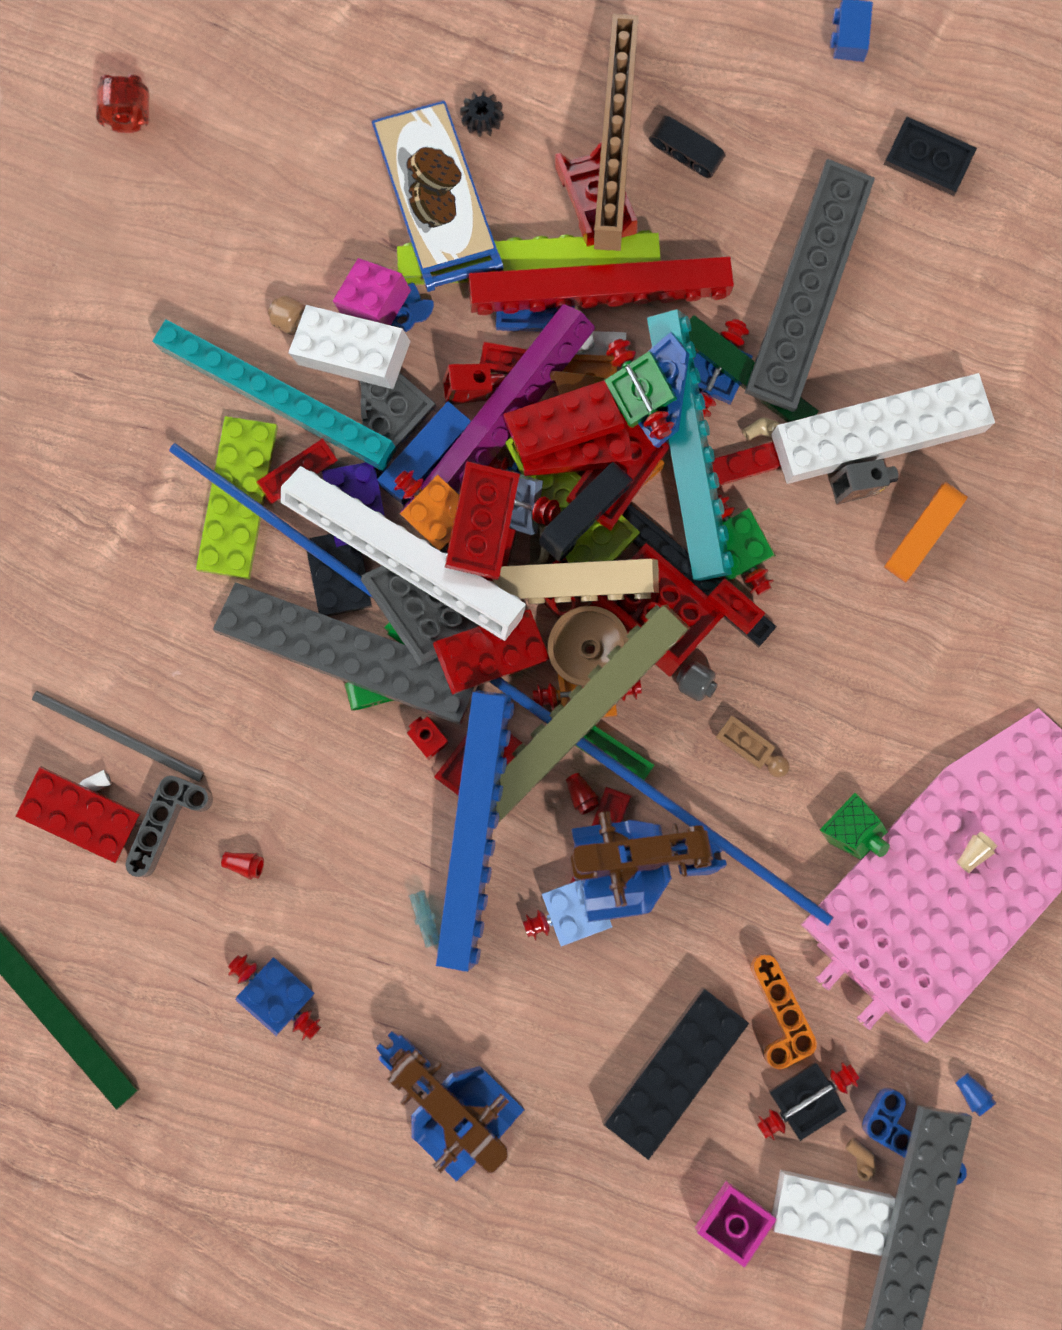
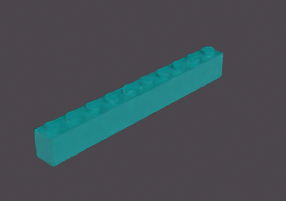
(275, 395)
(693, 464)

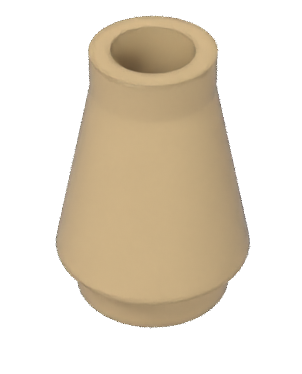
(976, 852)

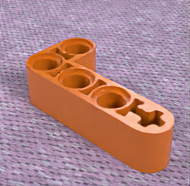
(925, 531)
(778, 1008)

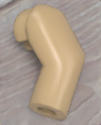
(761, 426)

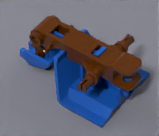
(629, 862)
(457, 1119)

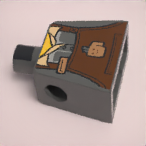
(862, 480)

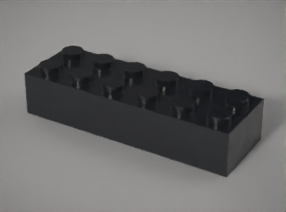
(675, 1073)

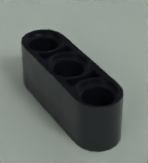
(687, 147)

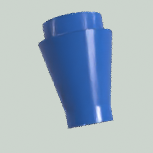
(976, 1096)

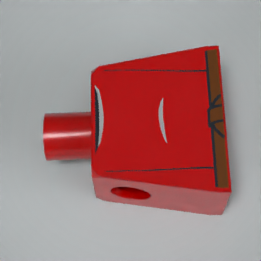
(469, 383)

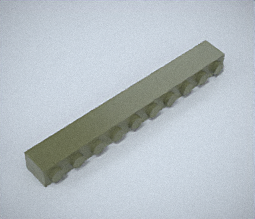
(589, 704)

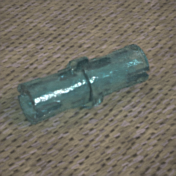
(424, 918)

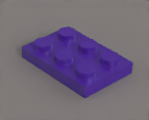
(358, 482)

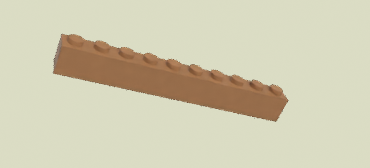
(616, 133)

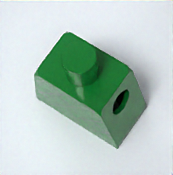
(856, 829)

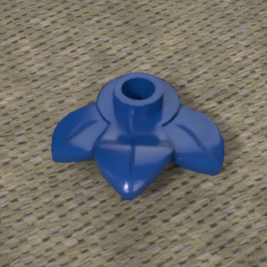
(413, 309)

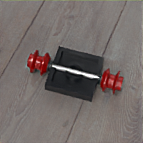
(807, 1101)

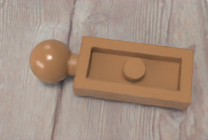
(752, 747)

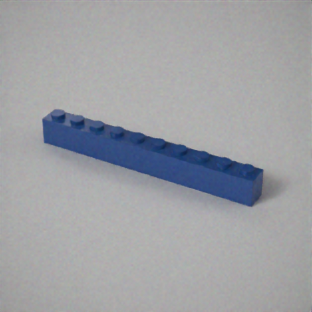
(474, 830)

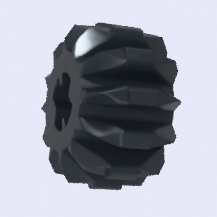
(481, 105)

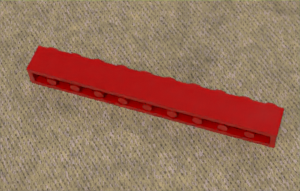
(600, 285)

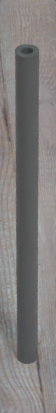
(118, 736)

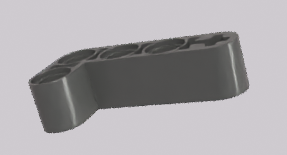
(163, 828)

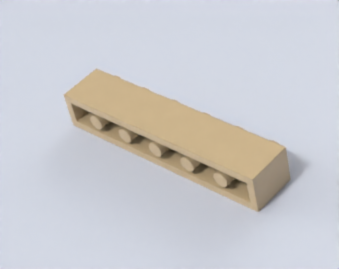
(581, 579)

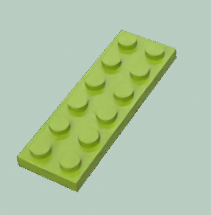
(229, 526)

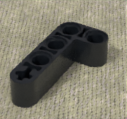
(565, 530)

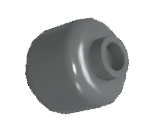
(696, 681)

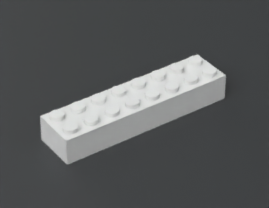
(882, 428)

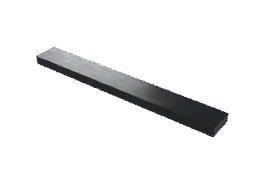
(679, 558)

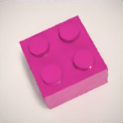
(372, 293)
(735, 1223)

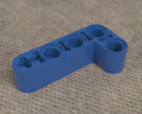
(891, 1129)

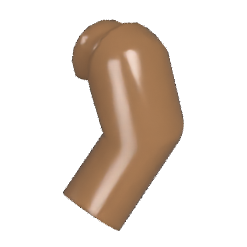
(865, 1159)

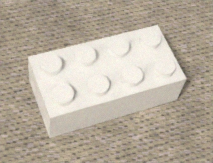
(349, 346)
(832, 1212)

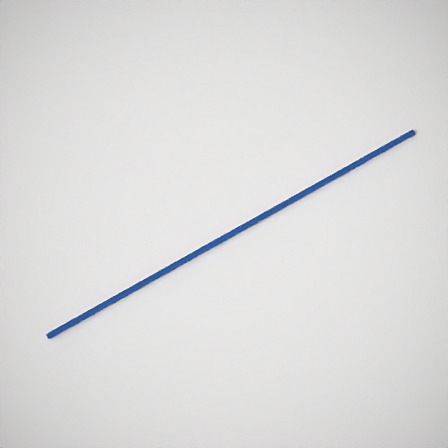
(517, 695)

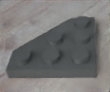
(394, 411)

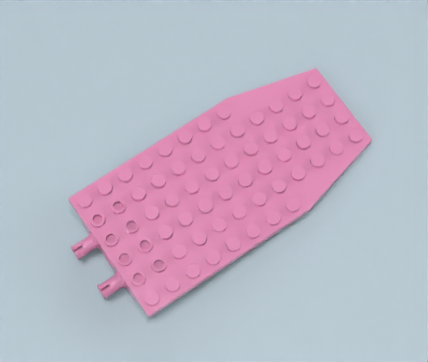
(919, 924)

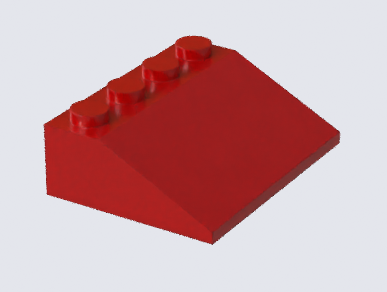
(680, 596)

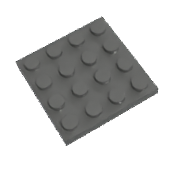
(414, 613)

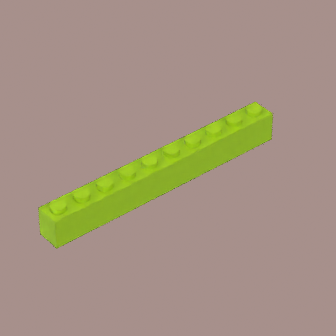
(544, 253)

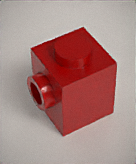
(427, 737)

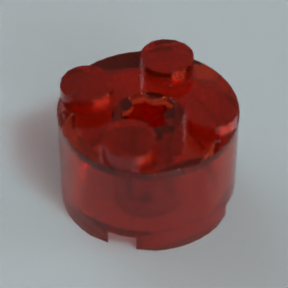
(122, 103)

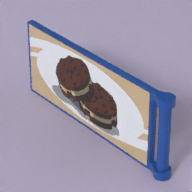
(436, 193)

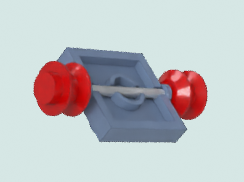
(531, 508)

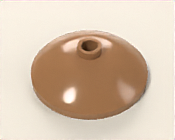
(576, 632)

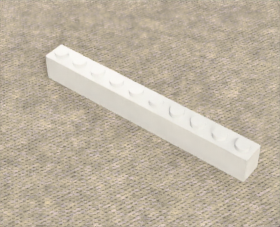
(401, 552)

